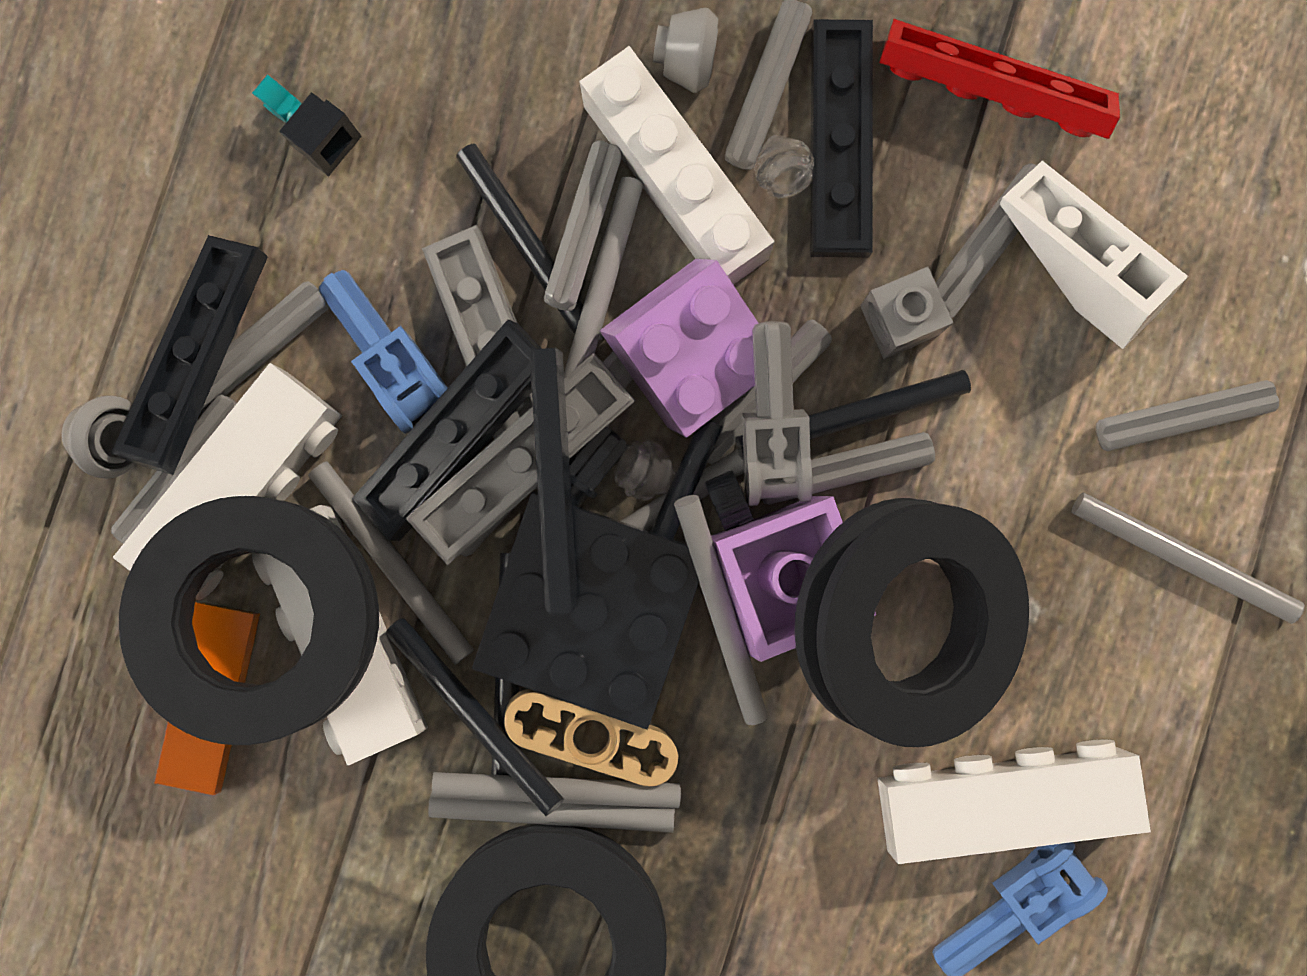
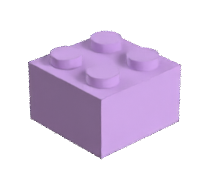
(688, 345)
(767, 566)

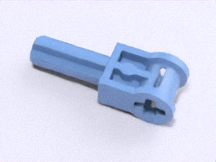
(389, 360)
(1032, 900)

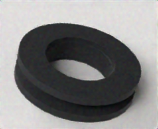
(160, 605)
(985, 630)
(554, 857)

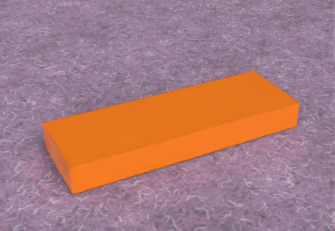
(226, 642)

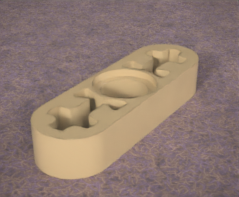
(627, 769)

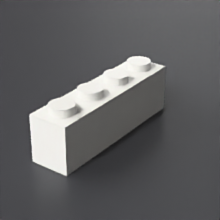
(674, 166)
(247, 455)
(383, 704)
(1012, 803)

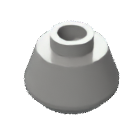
(688, 48)
(92, 433)

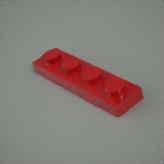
(1017, 85)

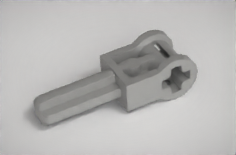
(776, 434)

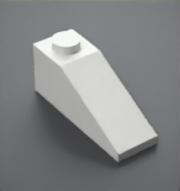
(1091, 255)

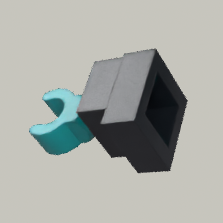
(311, 127)

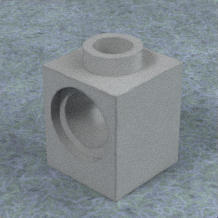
(906, 312)

